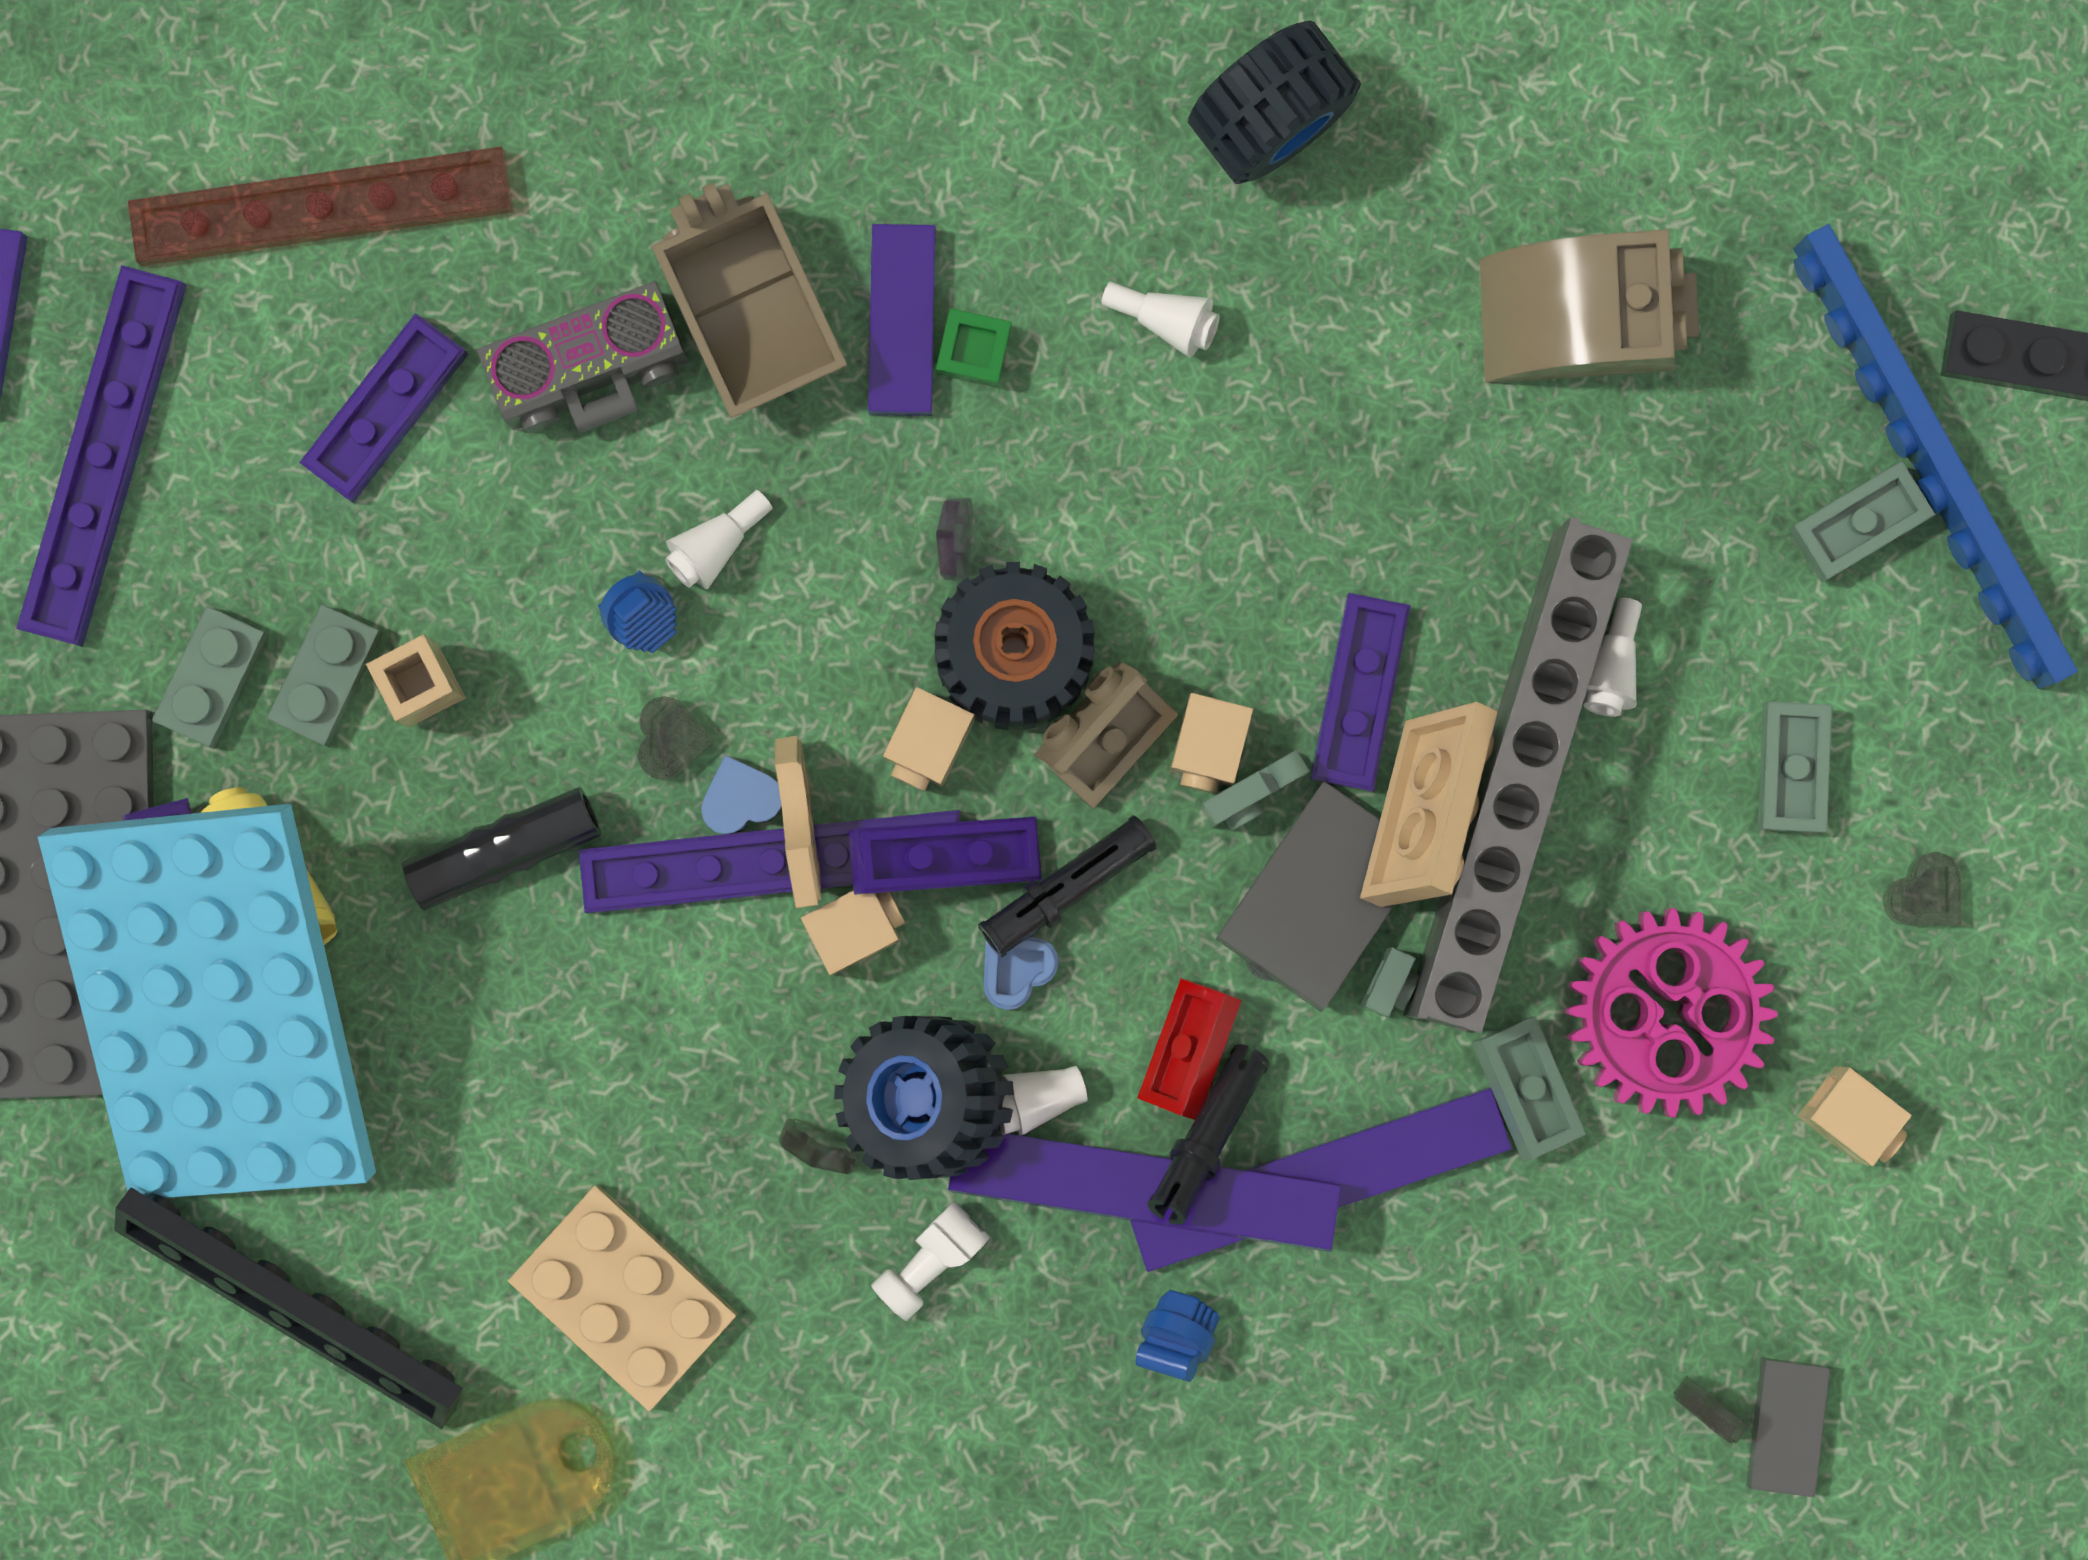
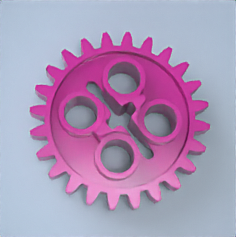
(1709, 971)

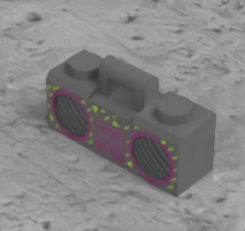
(597, 346)

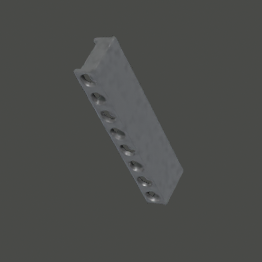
(1521, 774)

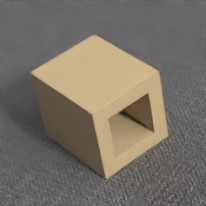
(415, 681)
(927, 740)
(1210, 743)
(853, 928)
(1856, 1117)

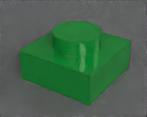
(973, 347)

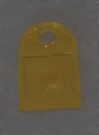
(509, 1482)

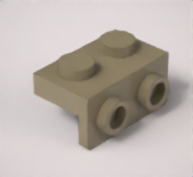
(1105, 732)

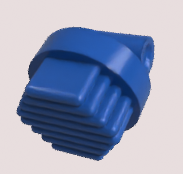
(639, 613)
(1177, 1336)

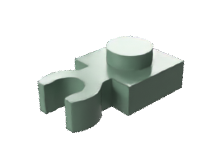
(1241, 801)

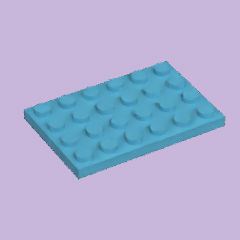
(209, 1002)

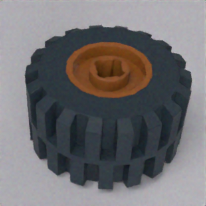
(1014, 646)

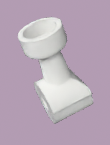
(944, 1243)

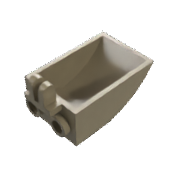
(745, 298)
(1586, 307)

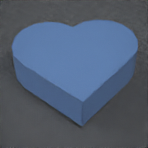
(739, 796)
(1011, 978)

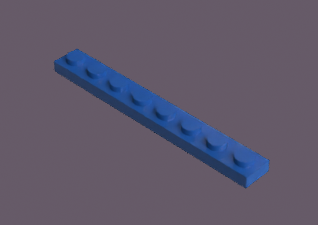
(1944, 480)

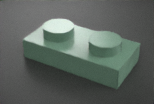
(1861, 521)
(324, 675)
(210, 677)
(1794, 767)
(1528, 1088)

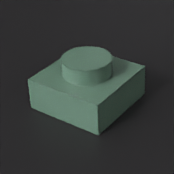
(1391, 983)

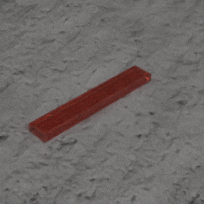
(320, 206)

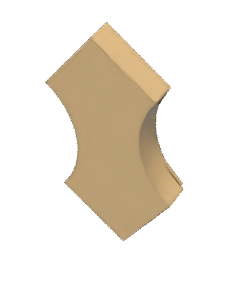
(798, 821)

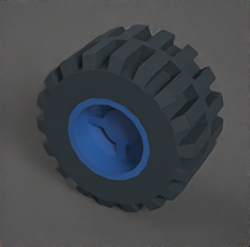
(1274, 102)
(923, 1097)

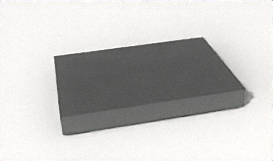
(1305, 907)

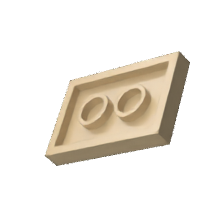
(1429, 805)
(623, 1297)

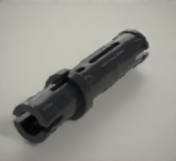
(1046, 901)
(1197, 1155)

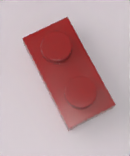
(1189, 1049)

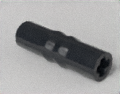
(501, 848)

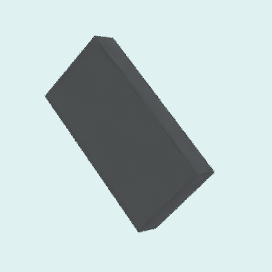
(1788, 1427)

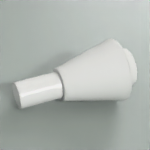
(1177, 319)
(705, 549)
(1614, 672)

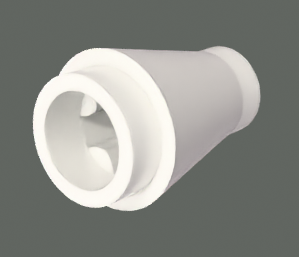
(1041, 1097)

